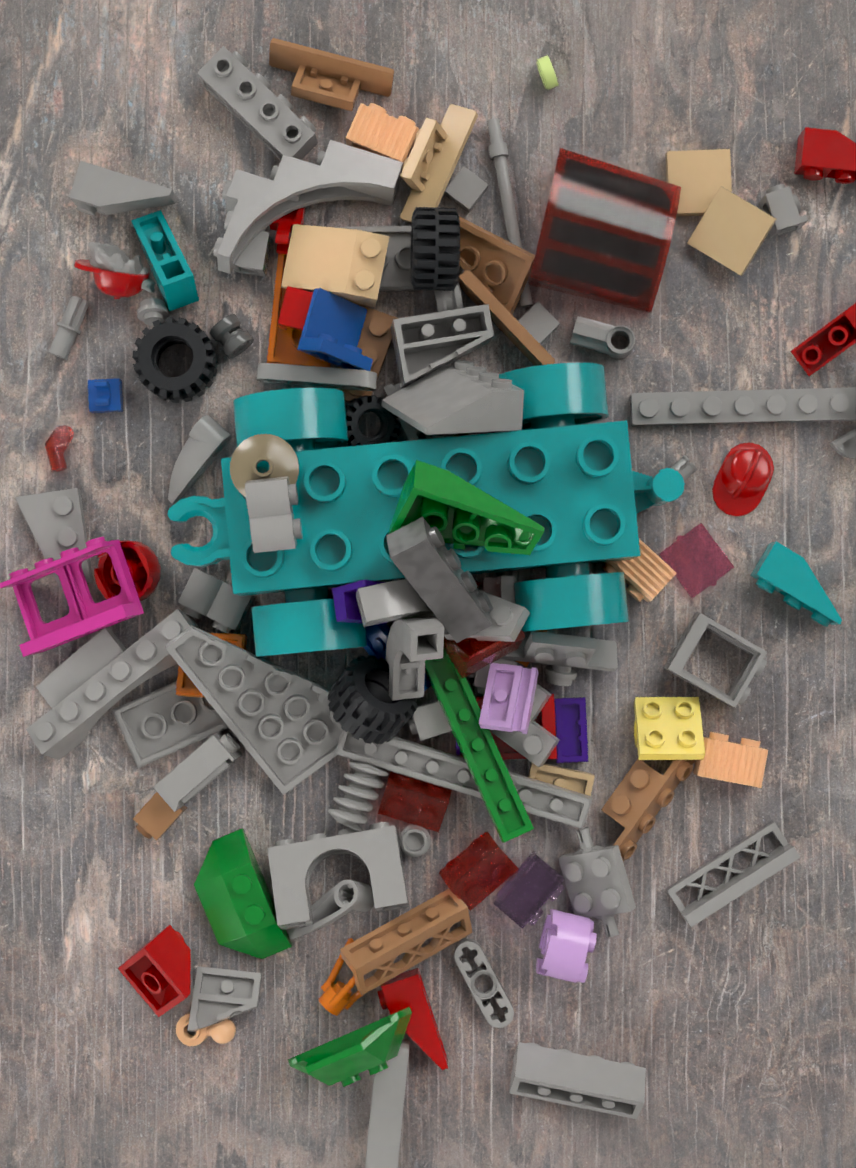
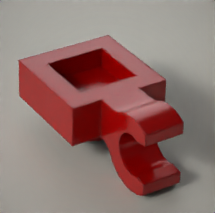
(284, 228)

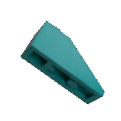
(166, 260)

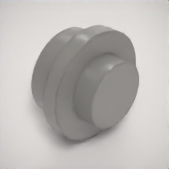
(152, 310)
(560, 675)
(414, 840)

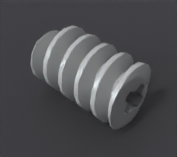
(357, 794)

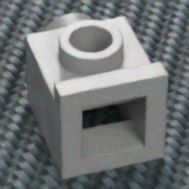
(785, 208)

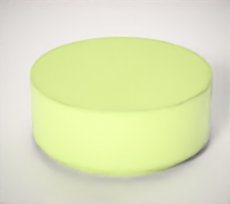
(547, 72)

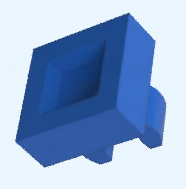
(105, 395)

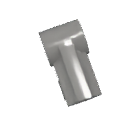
(598, 337)

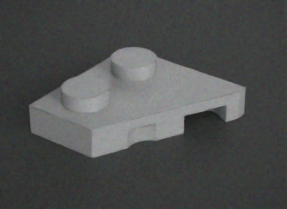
(222, 995)

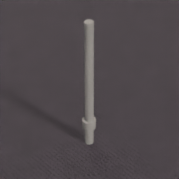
(498, 153)

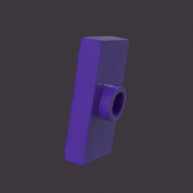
(571, 729)

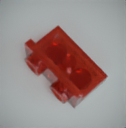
(415, 801)
(478, 870)

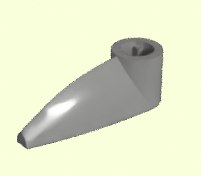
(199, 452)
(335, 904)

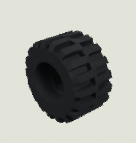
(435, 248)
(158, 340)
(364, 704)

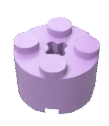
(565, 946)

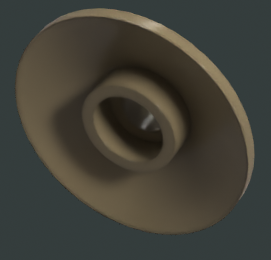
(260, 448)

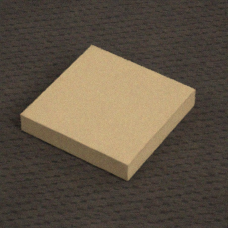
(699, 176)
(731, 231)

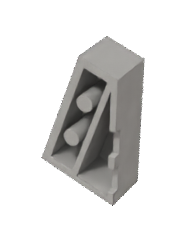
(438, 339)

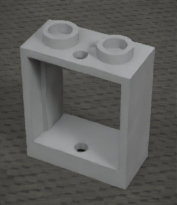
(753, 666)

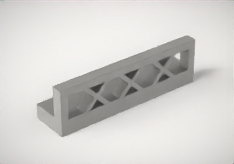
(739, 883)

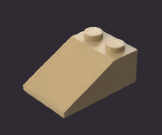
(337, 261)

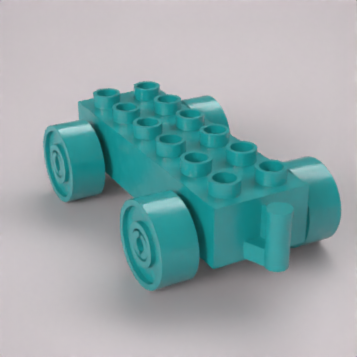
(554, 471)

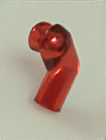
(56, 446)

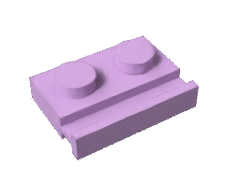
(508, 698)

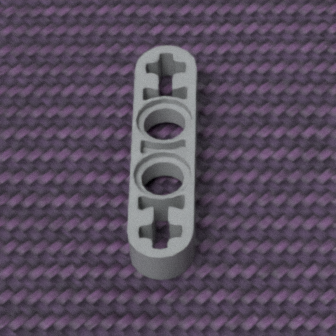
(316, 376)

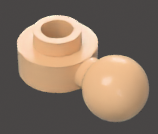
(220, 1032)

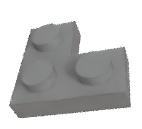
(538, 742)

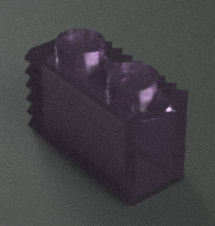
(529, 890)

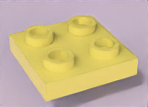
(668, 728)

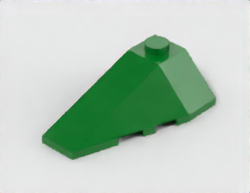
(463, 512)

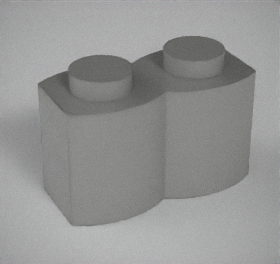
(272, 514)
(214, 599)

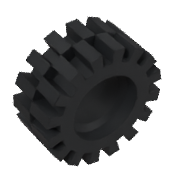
(370, 404)

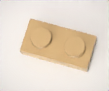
(563, 777)

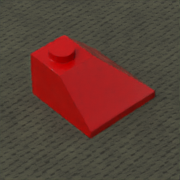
(161, 971)

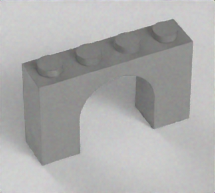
(294, 863)

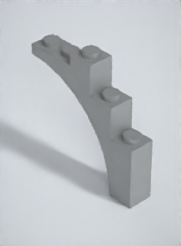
(294, 184)

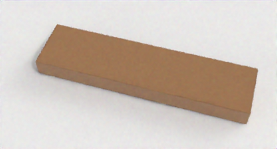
(504, 320)

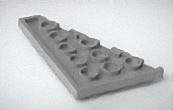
(267, 707)

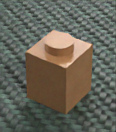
(156, 817)

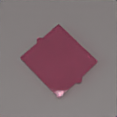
(696, 560)

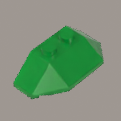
(239, 899)
(356, 1051)

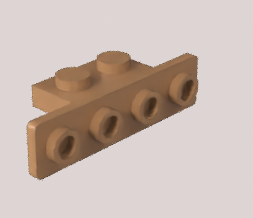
(329, 76)
(641, 798)

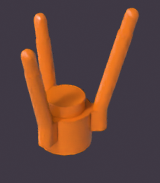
(338, 995)

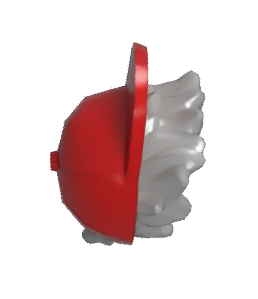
(115, 272)

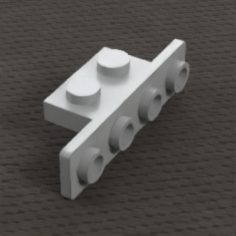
(566, 651)

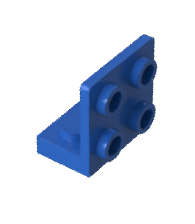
(334, 331)

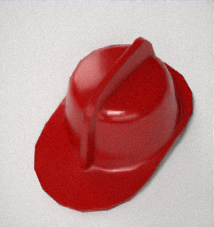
(742, 479)

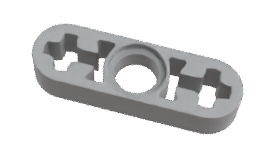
(486, 1008)

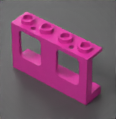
(84, 614)

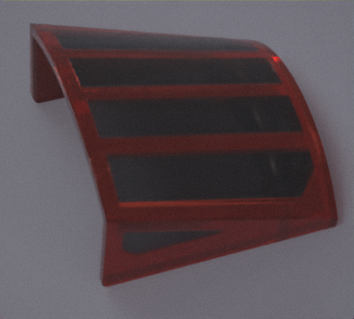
(605, 232)

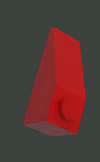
(409, 991)

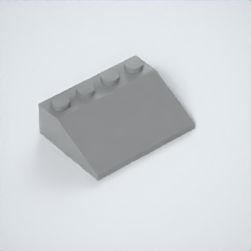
(459, 401)

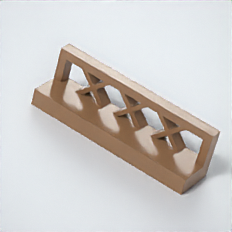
(406, 936)

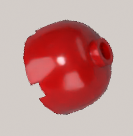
(142, 565)

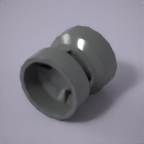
(231, 336)

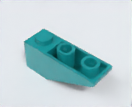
(793, 578)

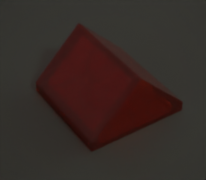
(473, 655)

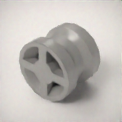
(448, 299)

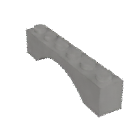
(76, 715)

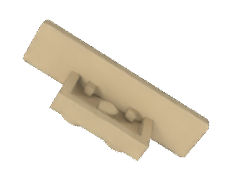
(435, 157)

